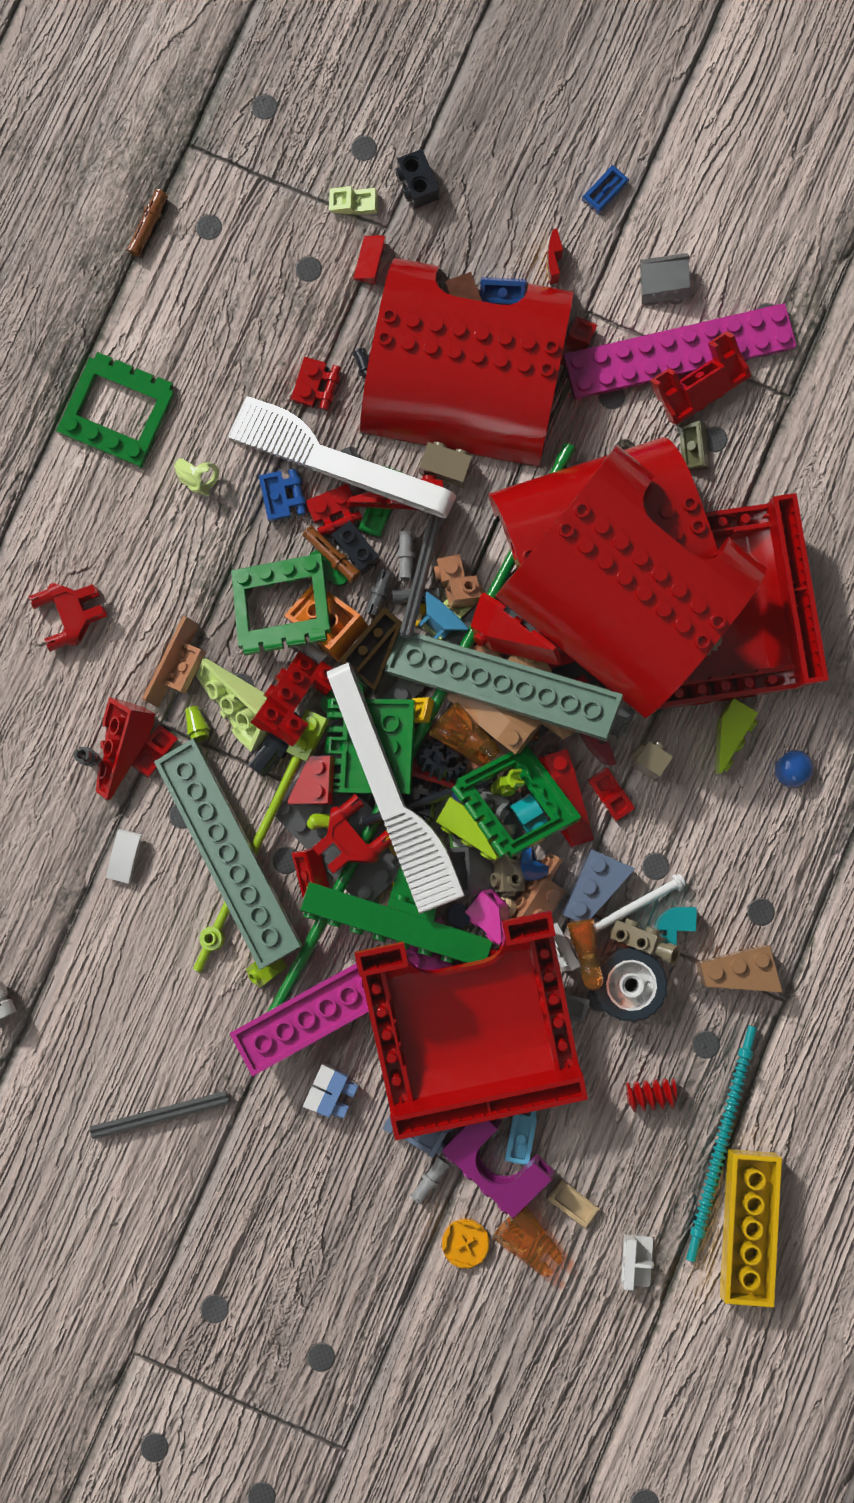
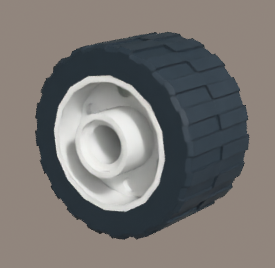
(648, 986)

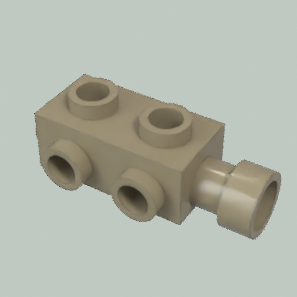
(508, 872)
(645, 940)

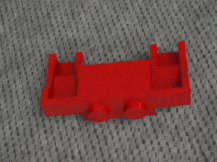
(705, 384)
(282, 699)

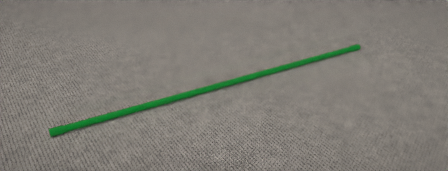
(561, 462)

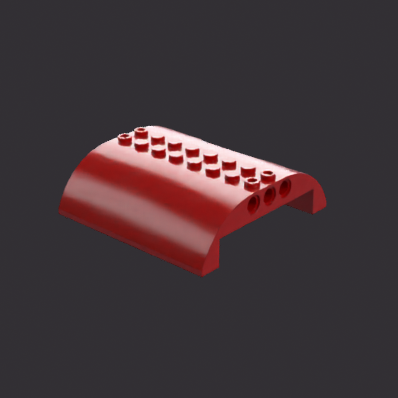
(463, 366)
(669, 501)
(626, 591)
(777, 634)
(474, 1034)

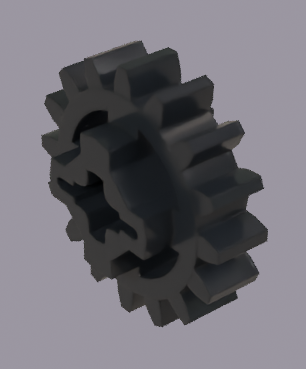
(441, 760)

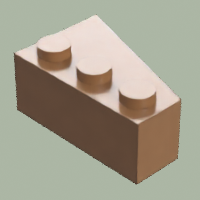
(741, 969)

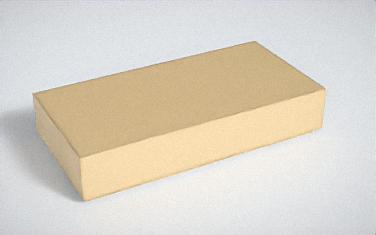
(573, 1203)

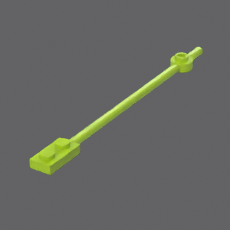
(301, 751)

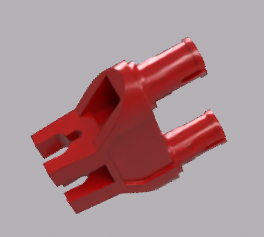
(71, 611)
(347, 840)

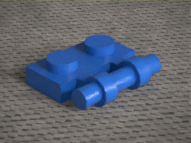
(275, 495)

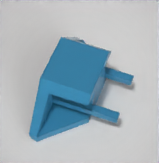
(441, 618)

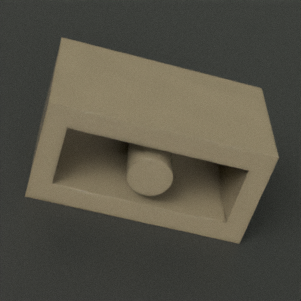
(445, 464)

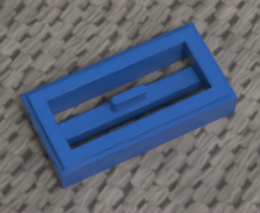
(593, 203)

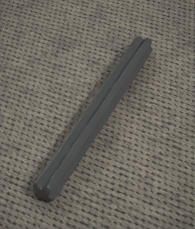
(420, 576)
(159, 1115)

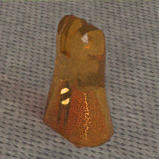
(464, 735)
(585, 943)
(528, 1241)

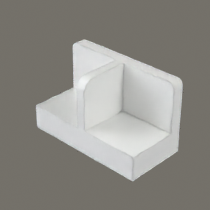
(636, 1261)

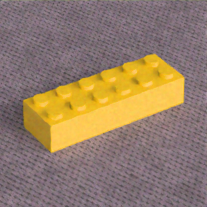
(750, 1228)

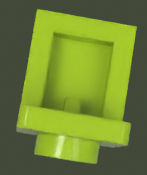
(262, 976)

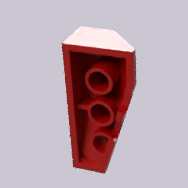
(563, 773)

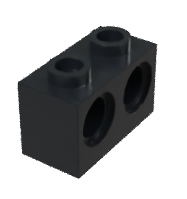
(420, 178)
(355, 547)

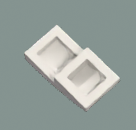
(123, 856)

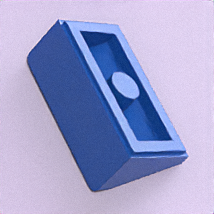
(502, 290)

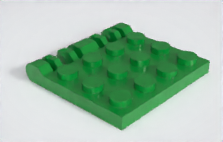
(396, 729)

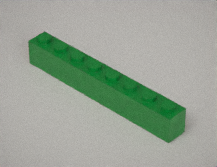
(393, 925)

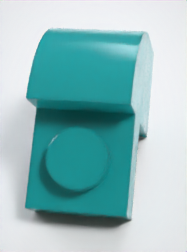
(528, 813)
(675, 920)

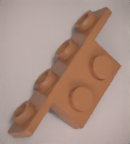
(177, 664)
(540, 894)

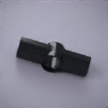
(269, 754)

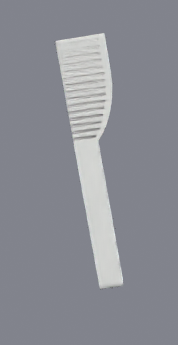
(288, 437)
(417, 845)

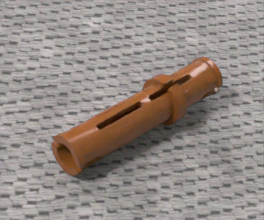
(148, 220)
(338, 560)

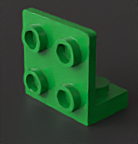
(403, 900)

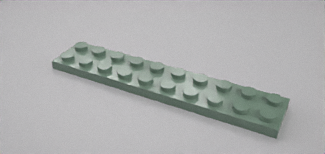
(505, 685)
(228, 854)

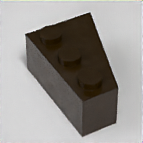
(372, 649)

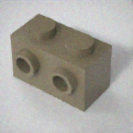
(651, 759)

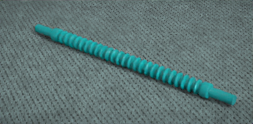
(697, 1231)

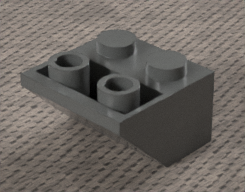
(472, 869)

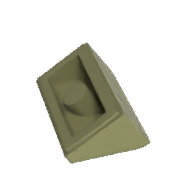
(695, 445)

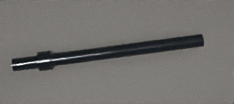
(422, 802)

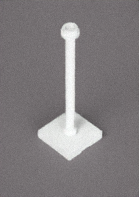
(564, 945)

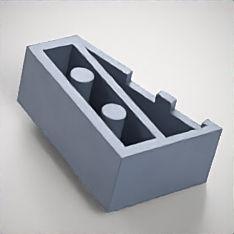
(595, 885)

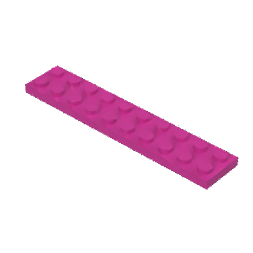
(680, 349)
(311, 1015)

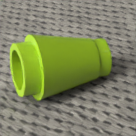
(196, 724)

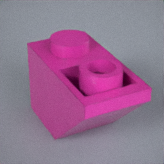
(488, 912)

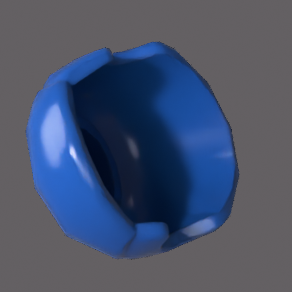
(794, 768)

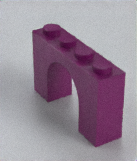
(510, 1191)

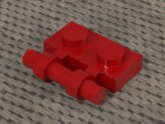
(309, 381)
(329, 505)

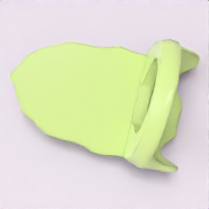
(191, 475)

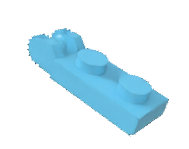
(521, 1138)

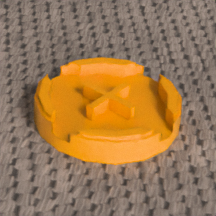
(465, 1243)

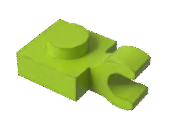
(507, 784)

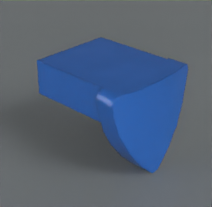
(530, 867)

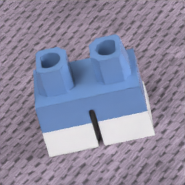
(326, 1091)

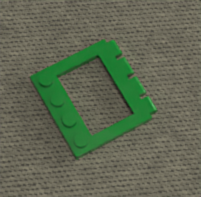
(106, 439)
(293, 633)
(540, 785)

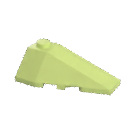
(237, 700)

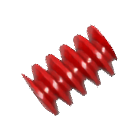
(651, 1094)

